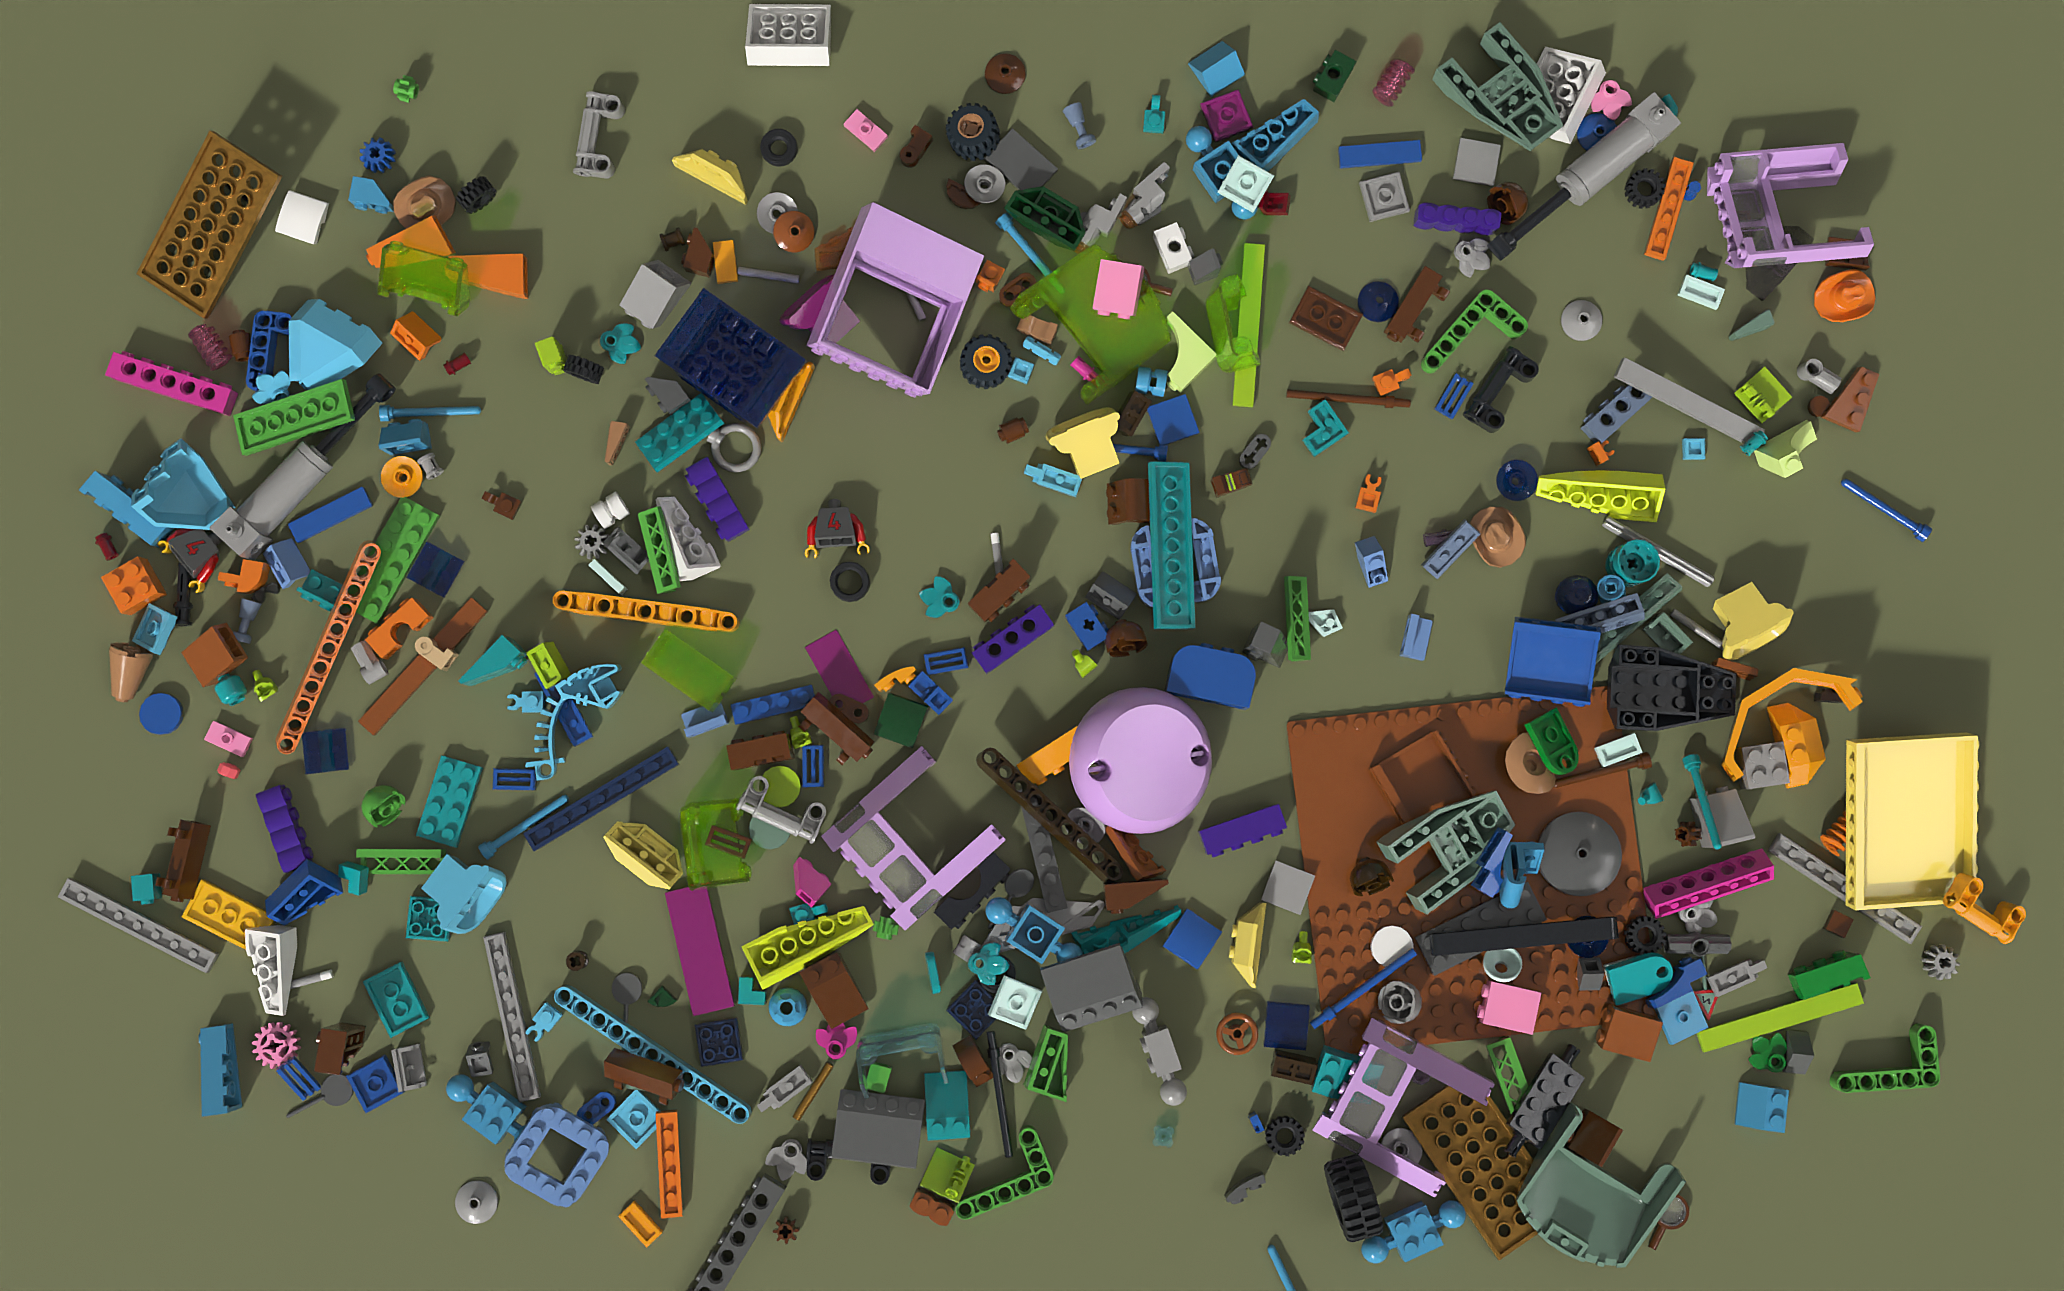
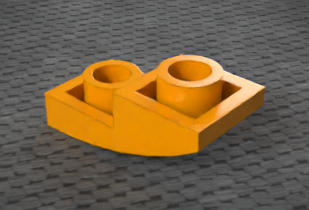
(902, 675)

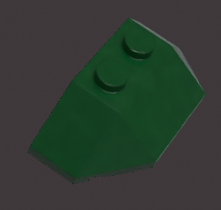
(1047, 216)

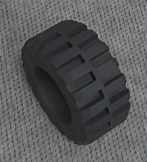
(1353, 1198)

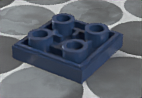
(972, 1009)
(719, 1042)

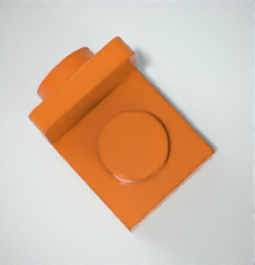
(989, 276)

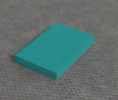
(396, 999)

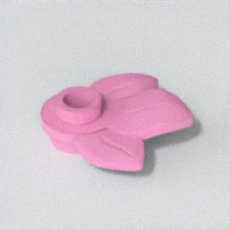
(1610, 103)

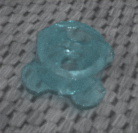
(1158, 1140)

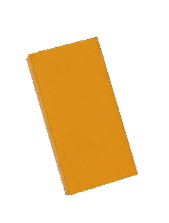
(725, 261)
(640, 1223)

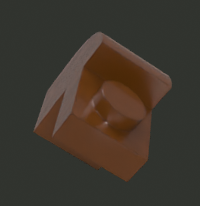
(973, 1061)

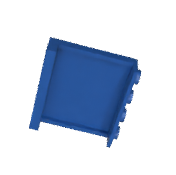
(1552, 661)

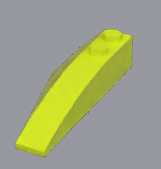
(1615, 493)
(802, 944)

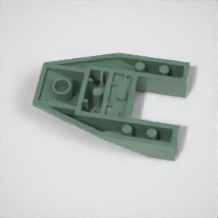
(1512, 100)
(1458, 838)

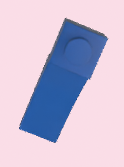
(1489, 876)
(1685, 973)

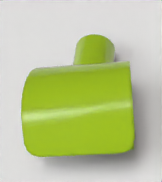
(1083, 663)
(263, 686)
(798, 736)
(1302, 950)

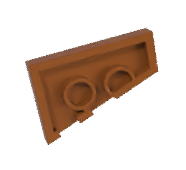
(1853, 401)
(1137, 860)

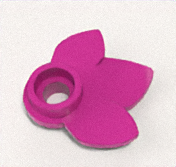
(839, 1035)

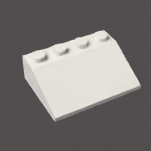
(788, 34)
(1572, 85)

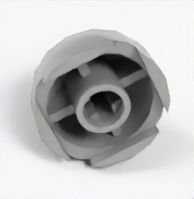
(1400, 1002)

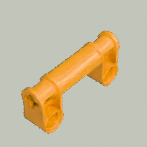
(2005, 919)

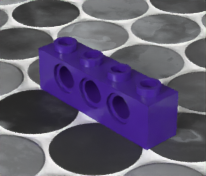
(1042, 625)

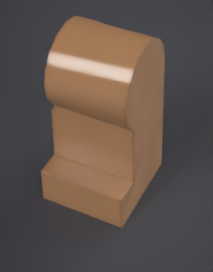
(1038, 329)

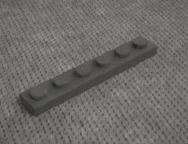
(1045, 862)

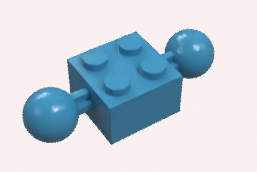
(1214, 165)
(1031, 931)
(491, 1112)
(1413, 1231)

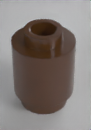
(240, 345)
(1012, 430)

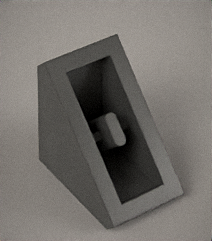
(1798, 1052)

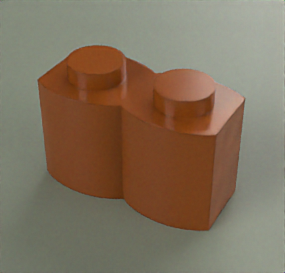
(937, 1209)

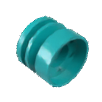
(1643, 562)

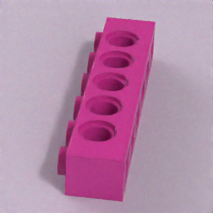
(120, 370)
(1708, 883)

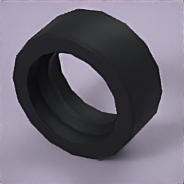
(834, 581)

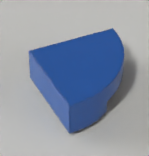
(1256, 1123)

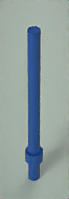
(1329, 1012)

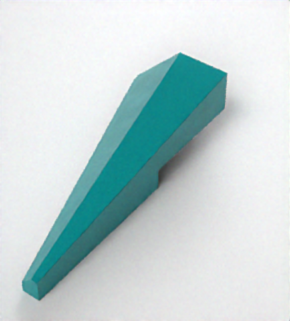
(1127, 931)

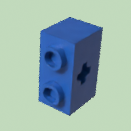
(1077, 621)

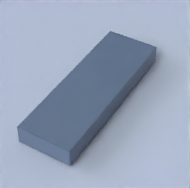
(1450, 549)

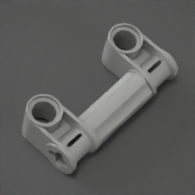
(588, 162)
(779, 817)

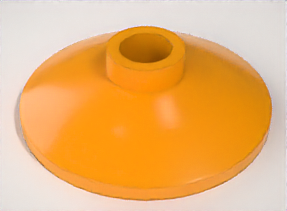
(392, 474)

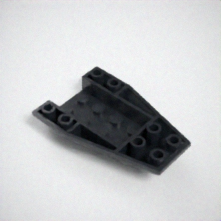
(1665, 689)

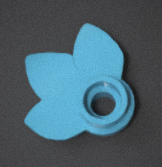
(271, 386)

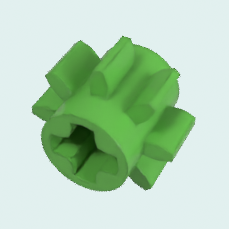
(406, 88)
(885, 927)

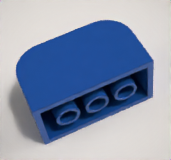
(1211, 676)

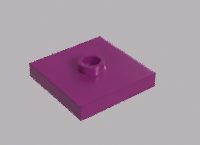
(1226, 115)

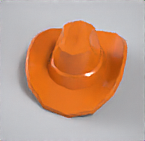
(1845, 296)

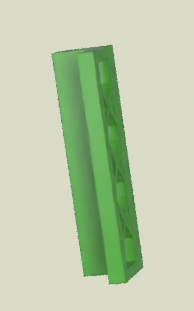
(659, 550)
(1297, 618)
(398, 854)
(1514, 1066)

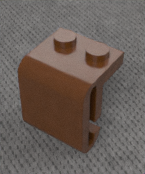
(1128, 501)

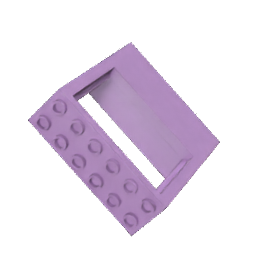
(914, 262)

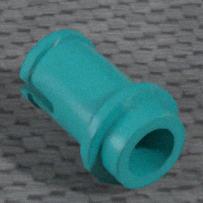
(1702, 271)
(1754, 442)

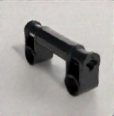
(1493, 386)
(821, 1156)

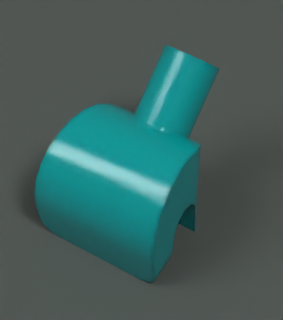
(1650, 795)

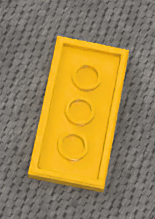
(224, 913)

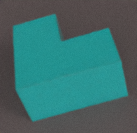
(356, 875)
(748, 995)

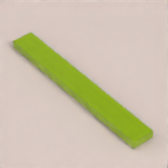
(1249, 320)
(1779, 1017)

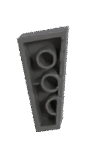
(1266, 644)

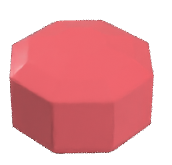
(228, 770)

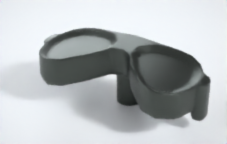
(259, 596)

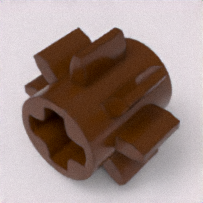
(1688, 834)
(782, 1234)

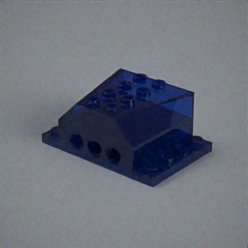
(730, 359)

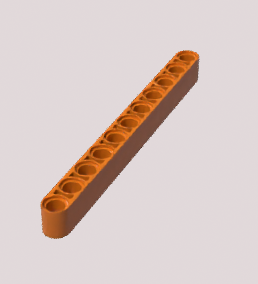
(327, 657)

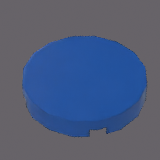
(161, 713)

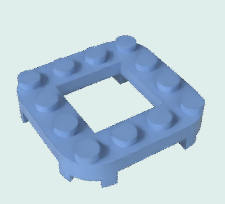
(1205, 561)
(531, 1136)

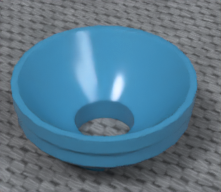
(798, 1002)

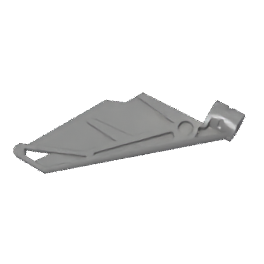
(1069, 918)

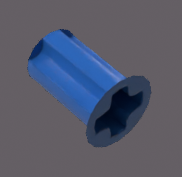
(1692, 190)

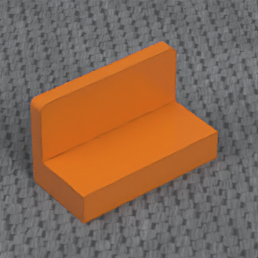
(414, 334)

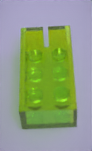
(688, 670)

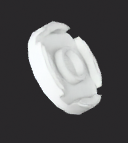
(1390, 944)

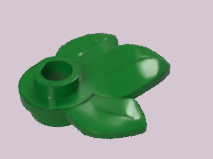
(1766, 1051)

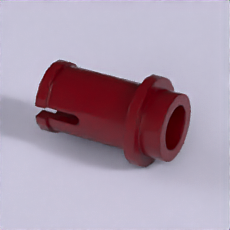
(456, 364)
(106, 545)

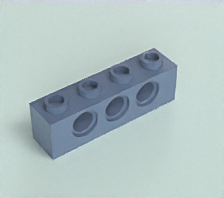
(1600, 432)
(1610, 614)

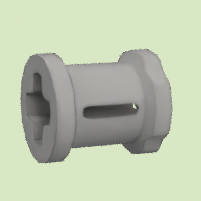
(430, 466)

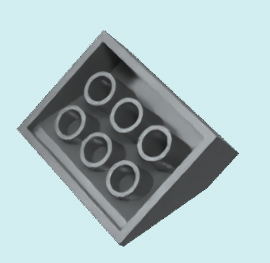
(1092, 987)
(878, 1129)

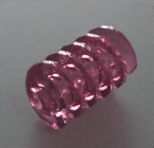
(1391, 80)
(209, 347)

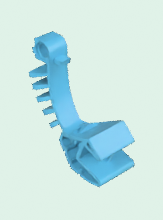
(586, 686)

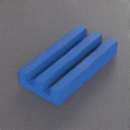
(1463, 381)
(942, 653)
(813, 765)
(532, 780)
(295, 1087)

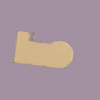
(429, 649)

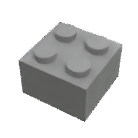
(1762, 765)

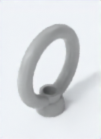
(717, 437)

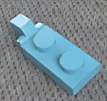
(1054, 478)

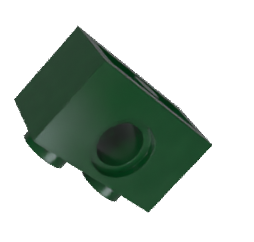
(1331, 87)

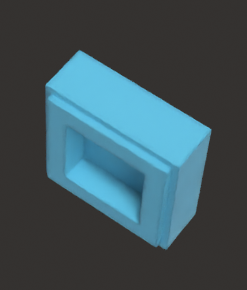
(1021, 370)
(1693, 448)

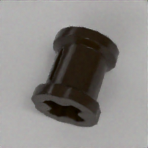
(672, 239)
(570, 962)

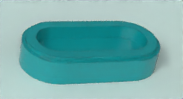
(933, 972)

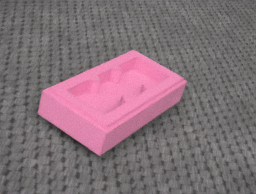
(865, 130)
(228, 738)

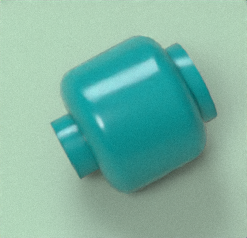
(230, 689)

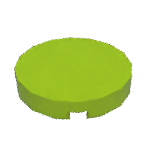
(783, 786)

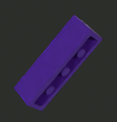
(1243, 829)

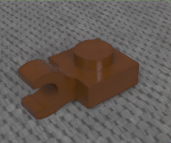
(504, 505)

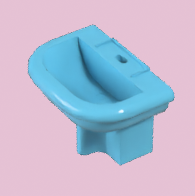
(464, 893)

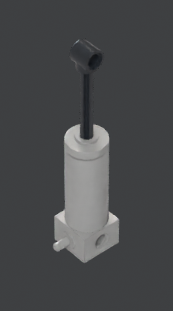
(1637, 134)
(249, 526)

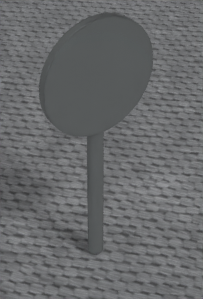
(1017, 885)
(626, 990)
(334, 1090)

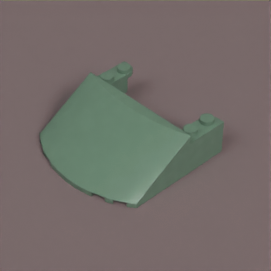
(1586, 1207)

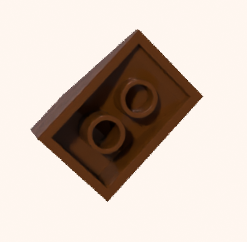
(1126, 894)
(834, 990)
(1594, 1138)

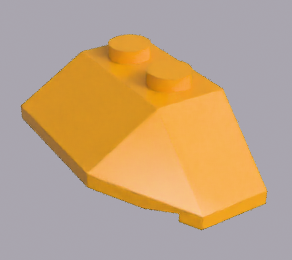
(787, 405)
(1800, 739)

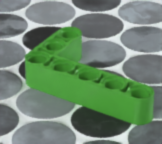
(1468, 325)
(1895, 1075)
(1012, 1183)

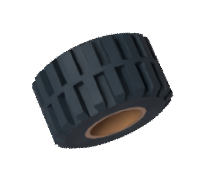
(973, 131)

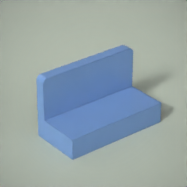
(286, 562)
(1416, 637)
(703, 720)

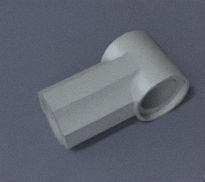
(1820, 375)
(371, 666)

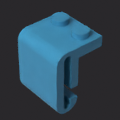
(1518, 860)

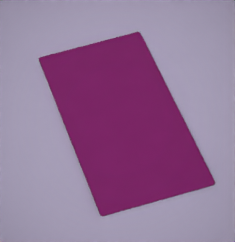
(838, 668)

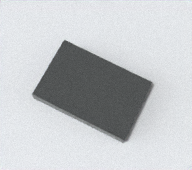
(1021, 162)

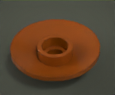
(783, 234)

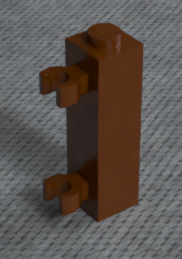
(1412, 305)
(837, 727)
(185, 860)
(643, 1074)

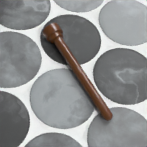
(1641, 761)

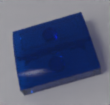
(435, 569)
(325, 751)
(1286, 1025)

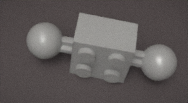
(1162, 1052)

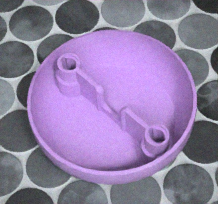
(1142, 760)

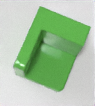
(878, 1077)

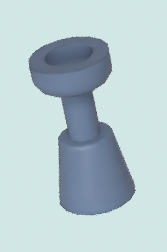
(1075, 116)
(247, 612)

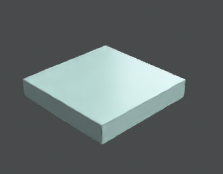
(1245, 184)
(1015, 1002)

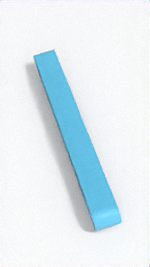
(647, 1043)

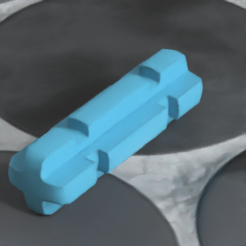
(1041, 350)

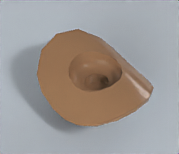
(424, 199)
(1500, 536)
(1527, 767)

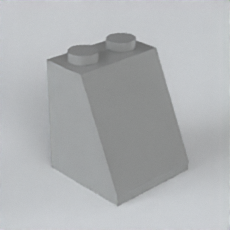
(654, 293)
(1728, 815)

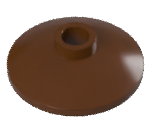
(1007, 82)

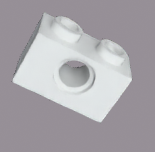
(1173, 259)

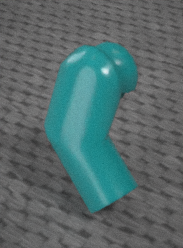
(1669, 102)

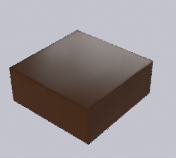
(1838, 923)

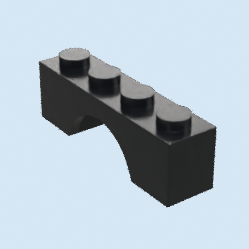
(954, 910)

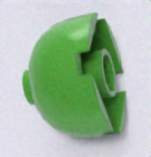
(382, 805)

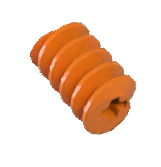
(1836, 836)

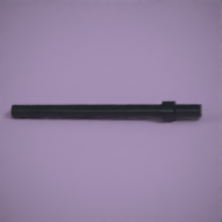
(994, 1054)

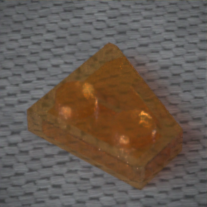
(829, 254)

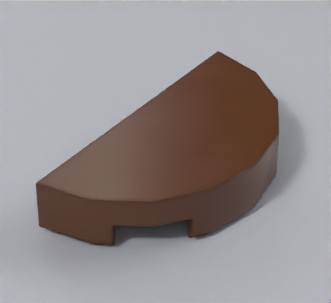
(959, 196)

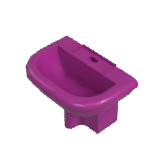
(806, 308)

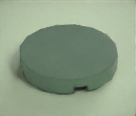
(766, 835)

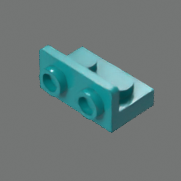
(320, 589)

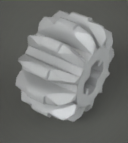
(585, 538)
(1933, 965)

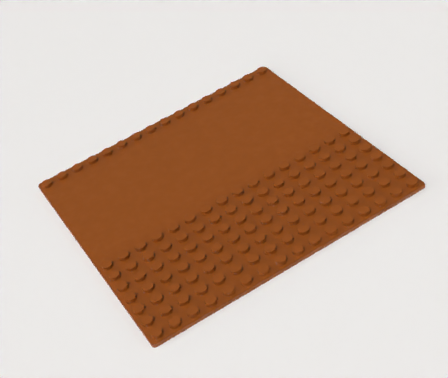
(1347, 812)

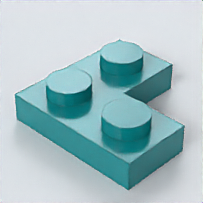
(1329, 429)

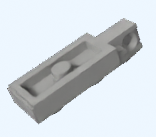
(1735, 976)
(785, 1089)

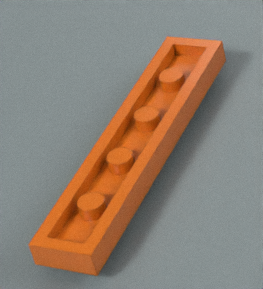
(1668, 209)
(669, 1164)

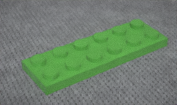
(294, 417)
(399, 546)

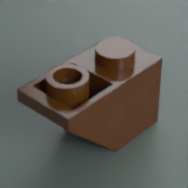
(699, 257)

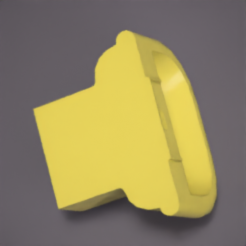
(1087, 440)
(1749, 621)

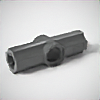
(1708, 943)

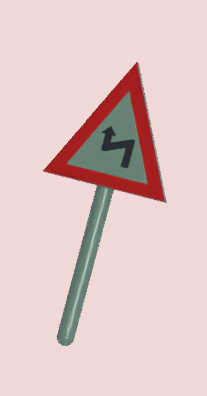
(1705, 998)

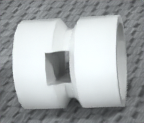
(611, 509)

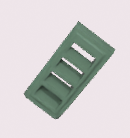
(1757, 324)

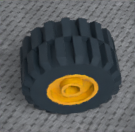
(985, 361)

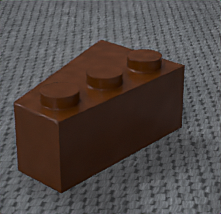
(1000, 592)

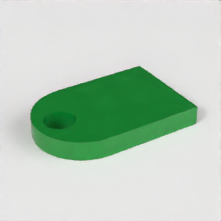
(1553, 742)

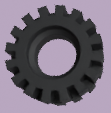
(1653, 180)
(476, 195)
(583, 369)
(1654, 926)
(1293, 1145)

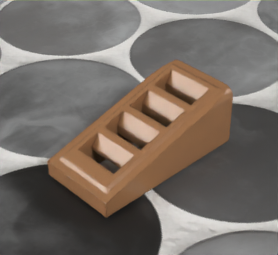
(616, 437)

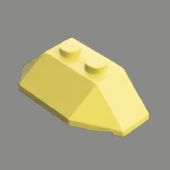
(713, 171)
(645, 853)
(1247, 943)

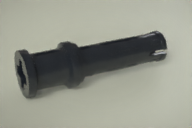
(183, 605)

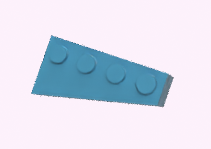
(1277, 136)
(115, 497)
(219, 1070)

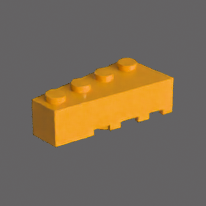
(1048, 759)

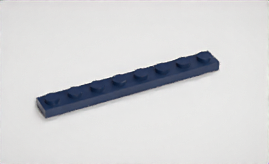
(601, 799)

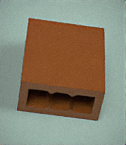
(214, 654)
(1629, 1032)

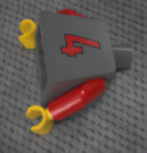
(835, 528)
(195, 552)

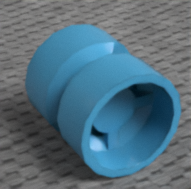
(1143, 381)
(1610, 588)

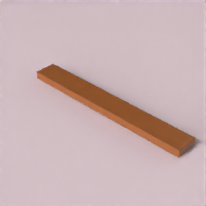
(421, 668)

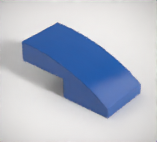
(930, 692)

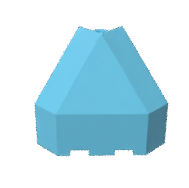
(326, 345)
(181, 491)

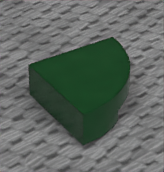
(662, 998)

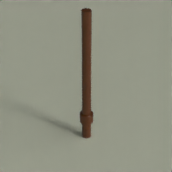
(1387, 401)

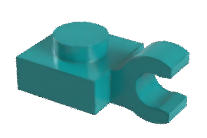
(1154, 118)
(805, 912)

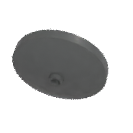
(1561, 859)

